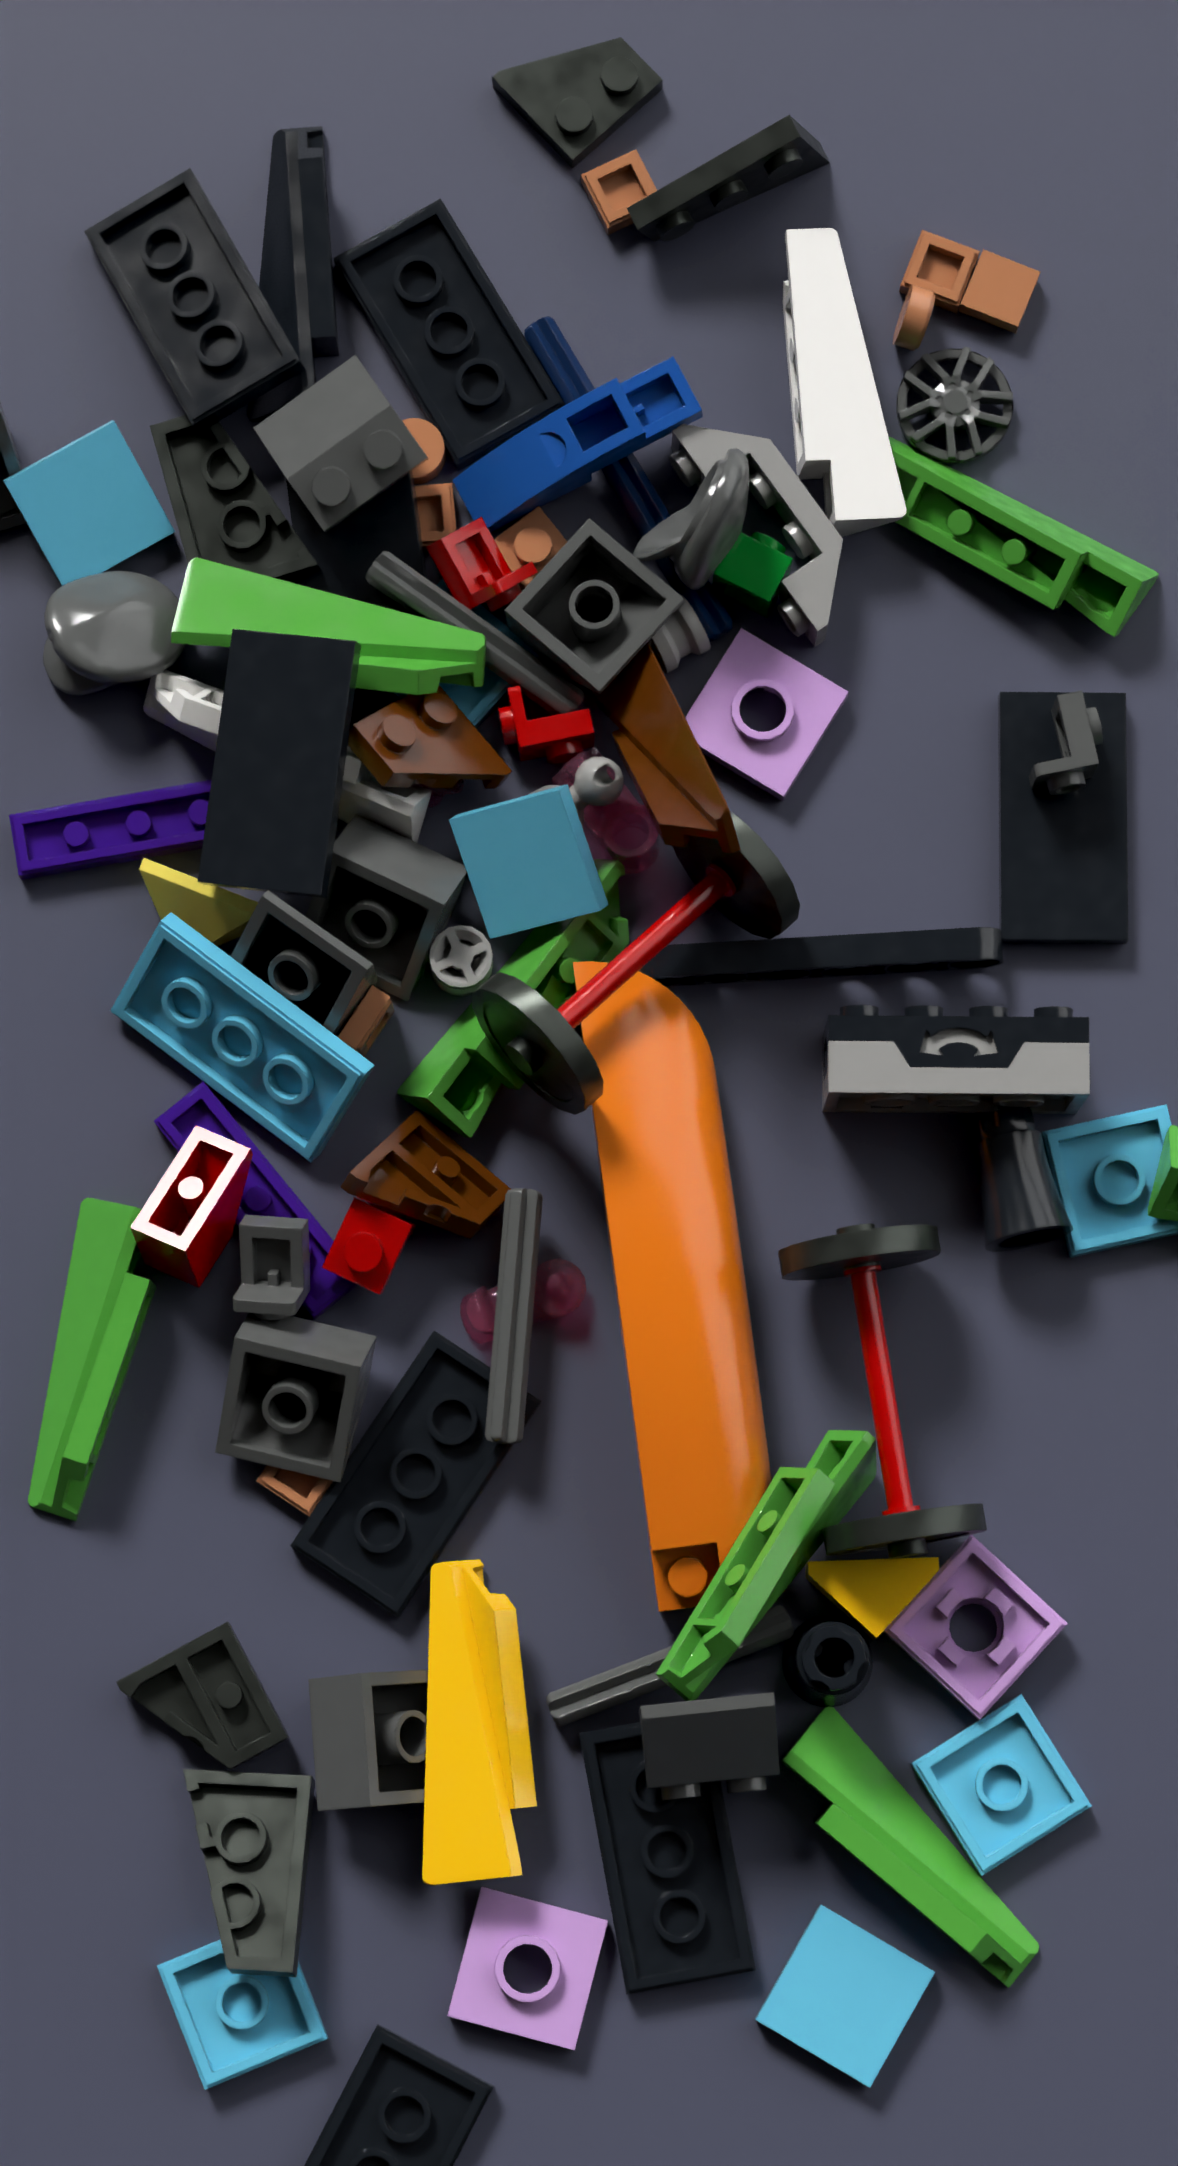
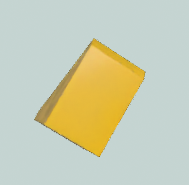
(871, 1589)

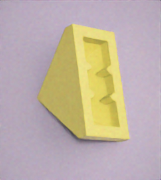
(206, 908)

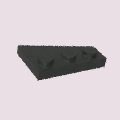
(736, 175)
(223, 504)
(256, 1863)

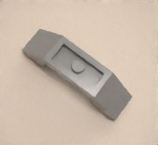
(810, 589)

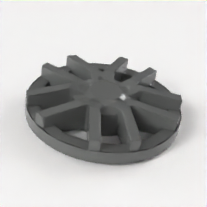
(954, 405)

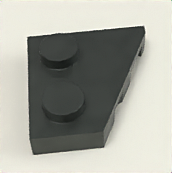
(580, 94)
(210, 1697)

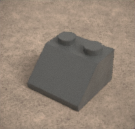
(340, 443)
(591, 608)
(388, 901)
(304, 963)
(295, 1394)
(369, 1738)
(710, 1742)

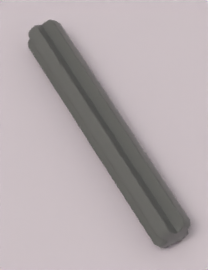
(502, 654)
(514, 1316)
(639, 1675)

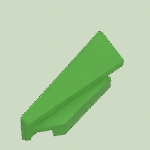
(463, 1067)
(91, 1356)

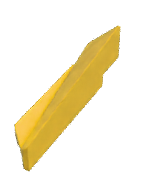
(474, 1730)

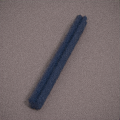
(625, 474)

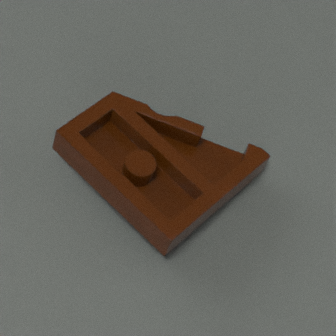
(425, 743)
(428, 1178)

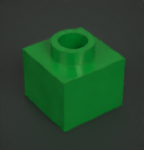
(753, 572)

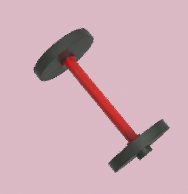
(542, 1040)
(859, 1254)

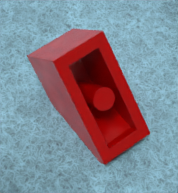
(193, 1207)

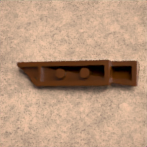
(665, 756)

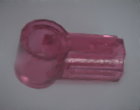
(608, 820)

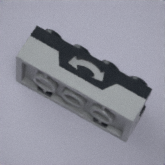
(955, 1061)

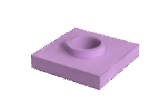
(770, 757)
(1021, 1617)
(566, 1936)

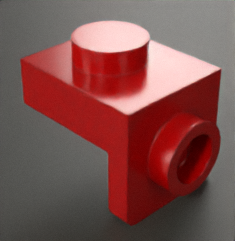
(477, 568)
(553, 737)
(369, 1244)

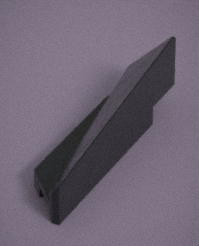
(298, 259)

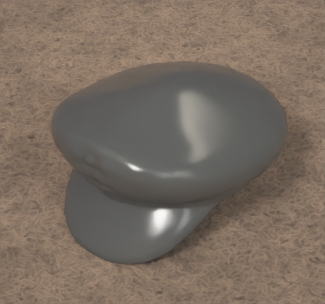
(706, 528)
(109, 631)

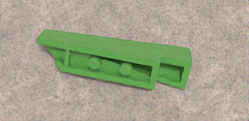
(1018, 542)
(396, 648)
(769, 1555)
(904, 1847)

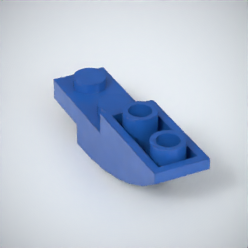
(575, 442)

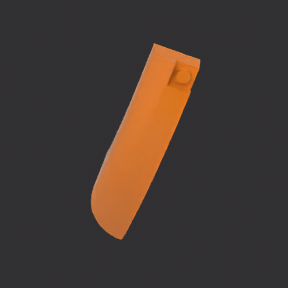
(676, 1281)

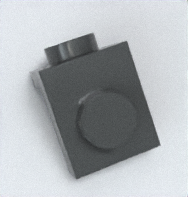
(1077, 734)
(273, 1266)

